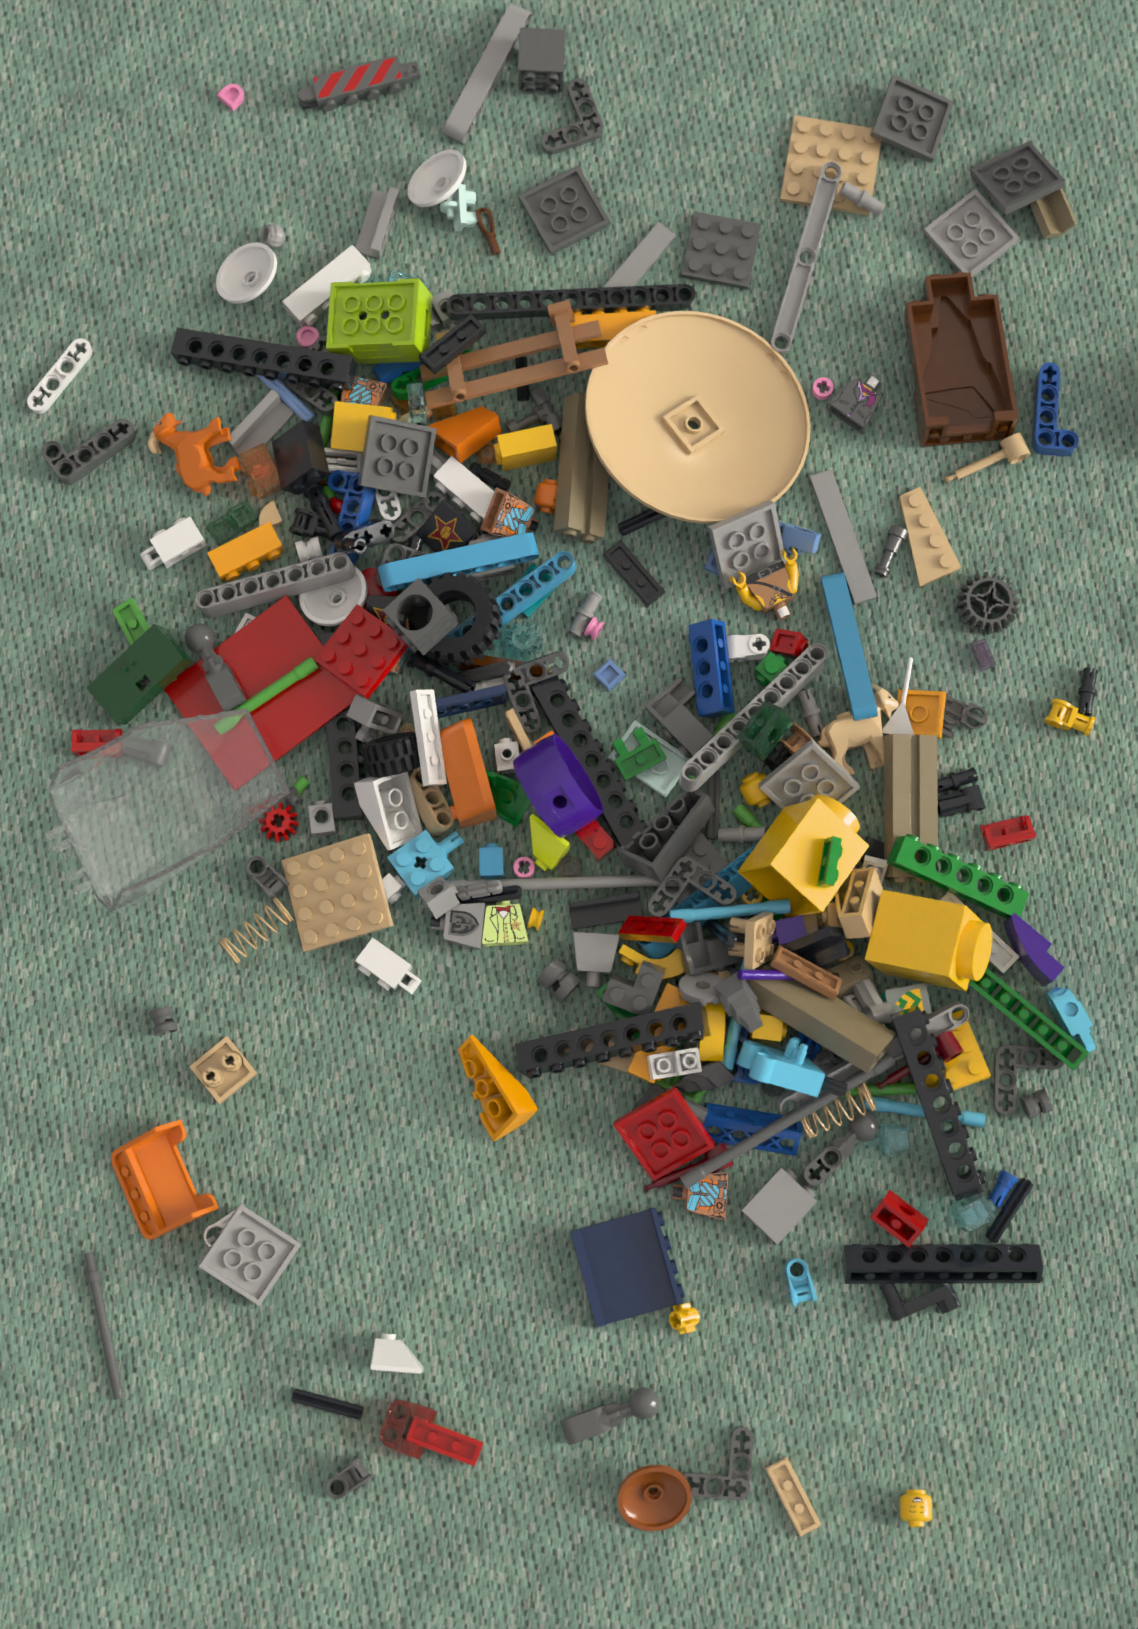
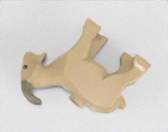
(849, 734)

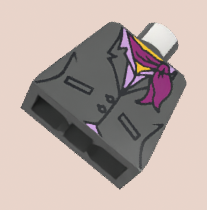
(856, 403)

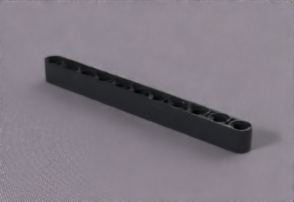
(580, 296)

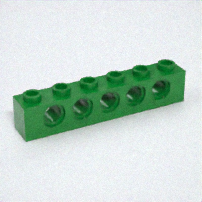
(903, 857)
(1030, 1019)

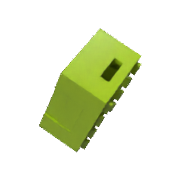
(377, 339)

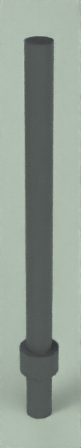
(94, 1277)

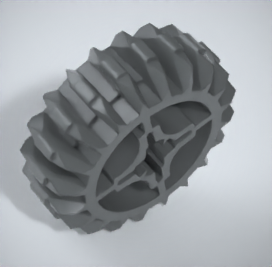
(997, 604)

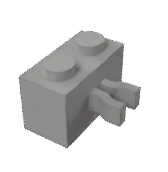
(373, 717)

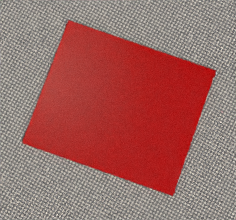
(259, 657)

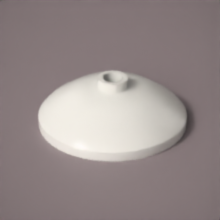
(437, 178)
(246, 273)
(321, 603)

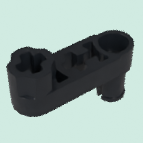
(376, 532)
(944, 1297)

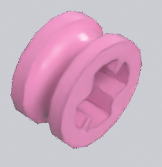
(829, 386)
(594, 628)
(531, 868)

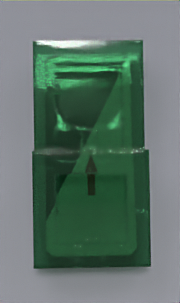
(233, 522)

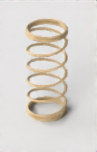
(286, 915)
(861, 1088)

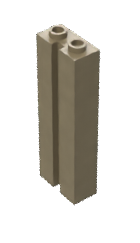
(581, 478)
(909, 794)
(824, 1020)

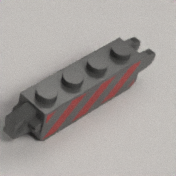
(358, 83)

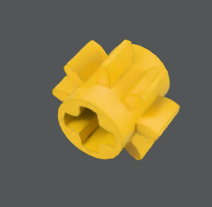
(684, 1318)

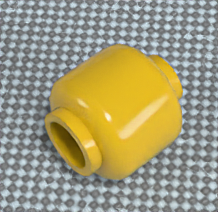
(750, 789)

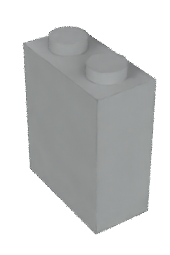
(779, 1205)

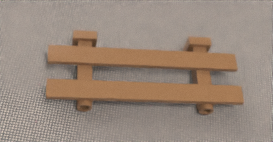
(564, 337)

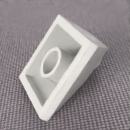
(394, 1355)

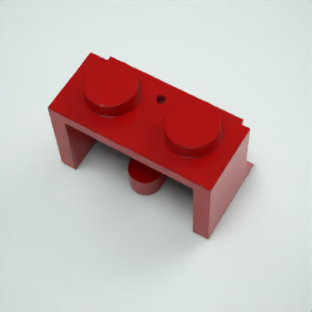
(596, 840)

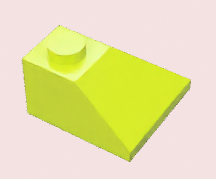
(546, 845)

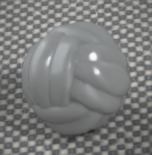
(273, 235)

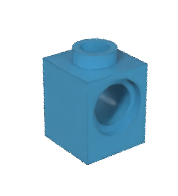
(491, 861)

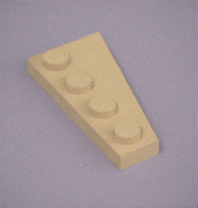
(928, 544)

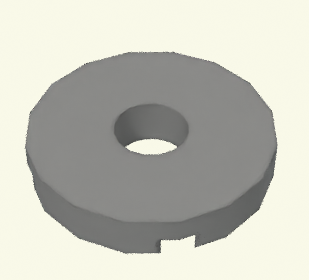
(699, 988)

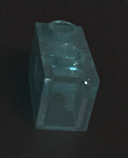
(974, 1213)

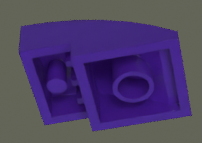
(1032, 950)

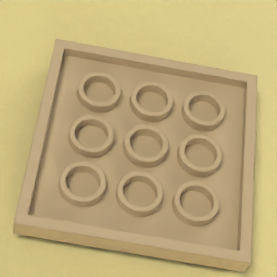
(823, 141)
(337, 892)

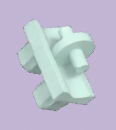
(456, 208)

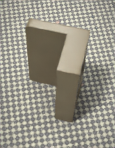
(1053, 214)

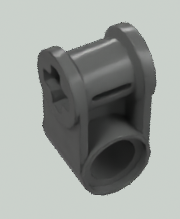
(269, 879)
(350, 1478)

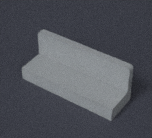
(378, 222)
(261, 423)

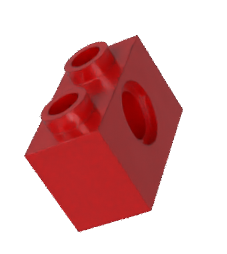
(899, 1218)

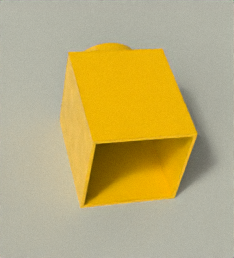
(791, 852)
(928, 941)

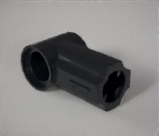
(962, 801)

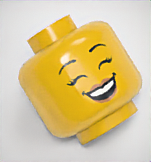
(916, 1508)

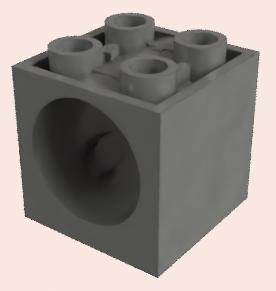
(541, 60)
(413, 597)

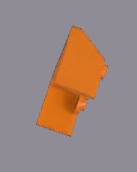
(466, 775)

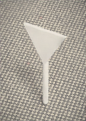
(900, 722)

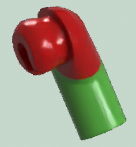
(336, 504)

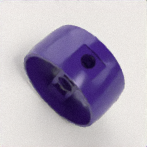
(558, 786)

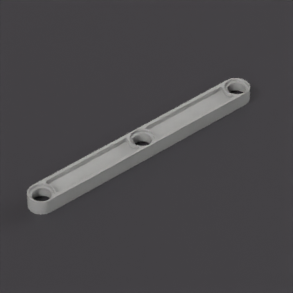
(809, 243)
(940, 1022)

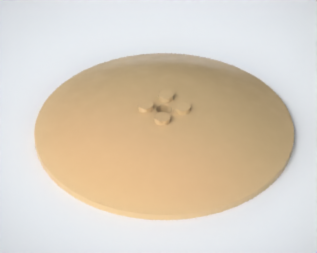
(708, 373)

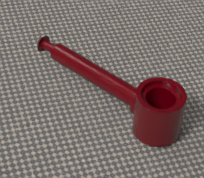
(947, 1048)
(674, 1176)

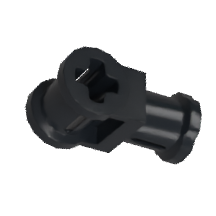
(308, 525)

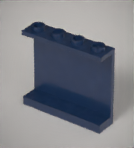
(627, 1267)

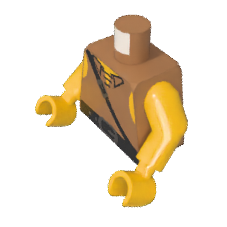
(770, 587)

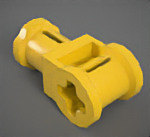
(1068, 717)

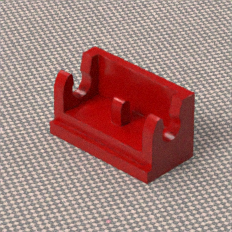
(89, 740)
(1007, 832)

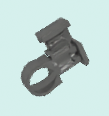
(955, 709)

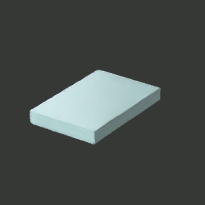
(663, 775)

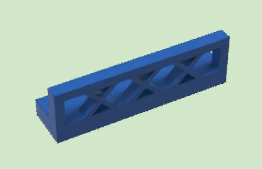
(749, 1121)

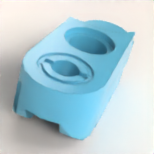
(1070, 1016)

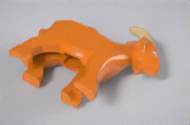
(193, 452)

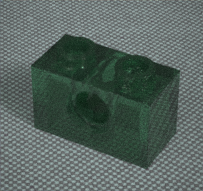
(764, 730)

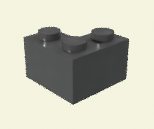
(636, 995)

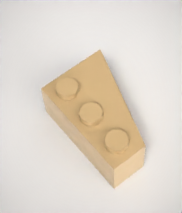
(858, 902)

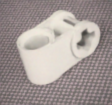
(743, 647)

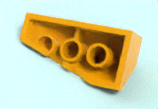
(502, 1097)

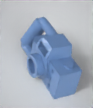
(799, 538)

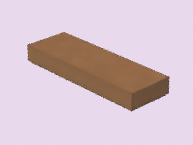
(806, 972)

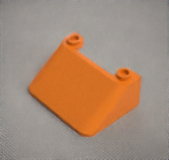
(159, 1182)

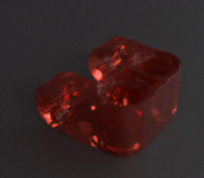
(391, 1421)

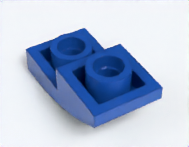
(389, 371)

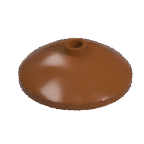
(658, 1507)

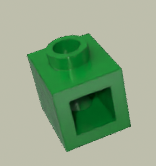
(769, 669)

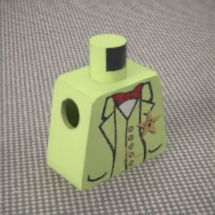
(504, 925)

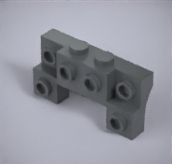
(677, 722)
(706, 952)

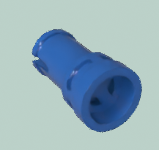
(1004, 1183)

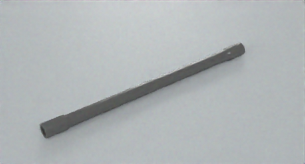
(701, 1171)

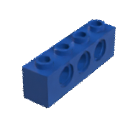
(715, 658)

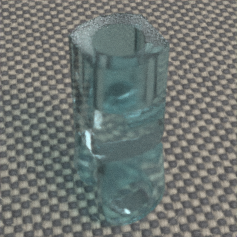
(416, 399)

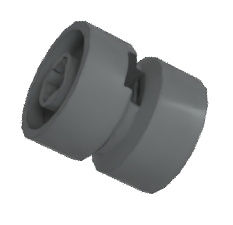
(558, 980)

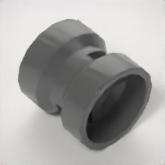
(163, 1020)
(1036, 1104)

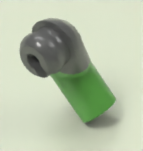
(295, 791)

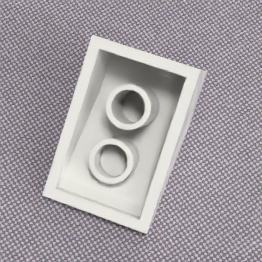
(390, 808)

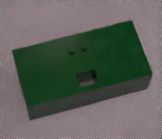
(139, 674)

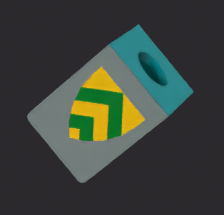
(908, 997)

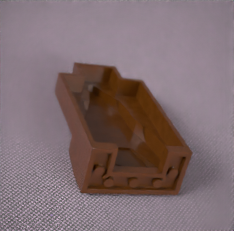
(959, 364)

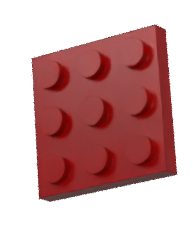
(361, 651)
(664, 1133)

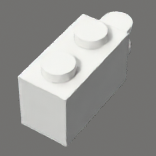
(173, 544)
(386, 966)

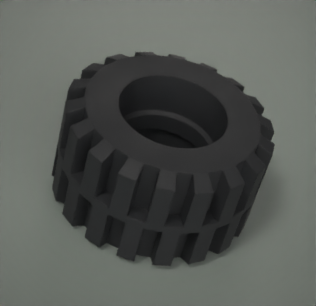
(391, 754)

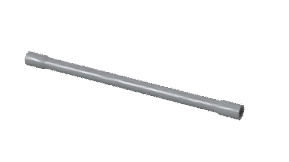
(573, 882)

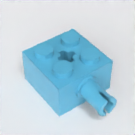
(424, 849)

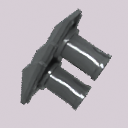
(739, 1002)
(713, 1076)

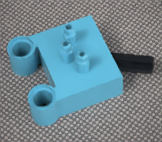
(787, 1068)

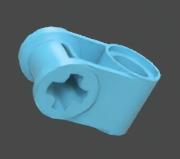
(799, 1283)

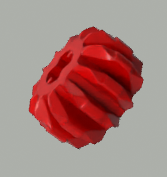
(269, 821)

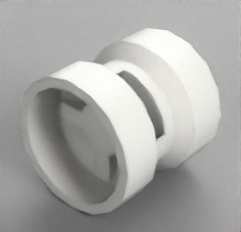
(309, 550)

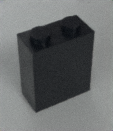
(300, 457)

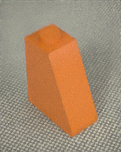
(466, 432)

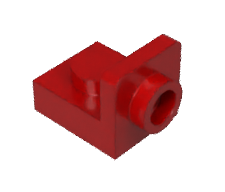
(788, 643)

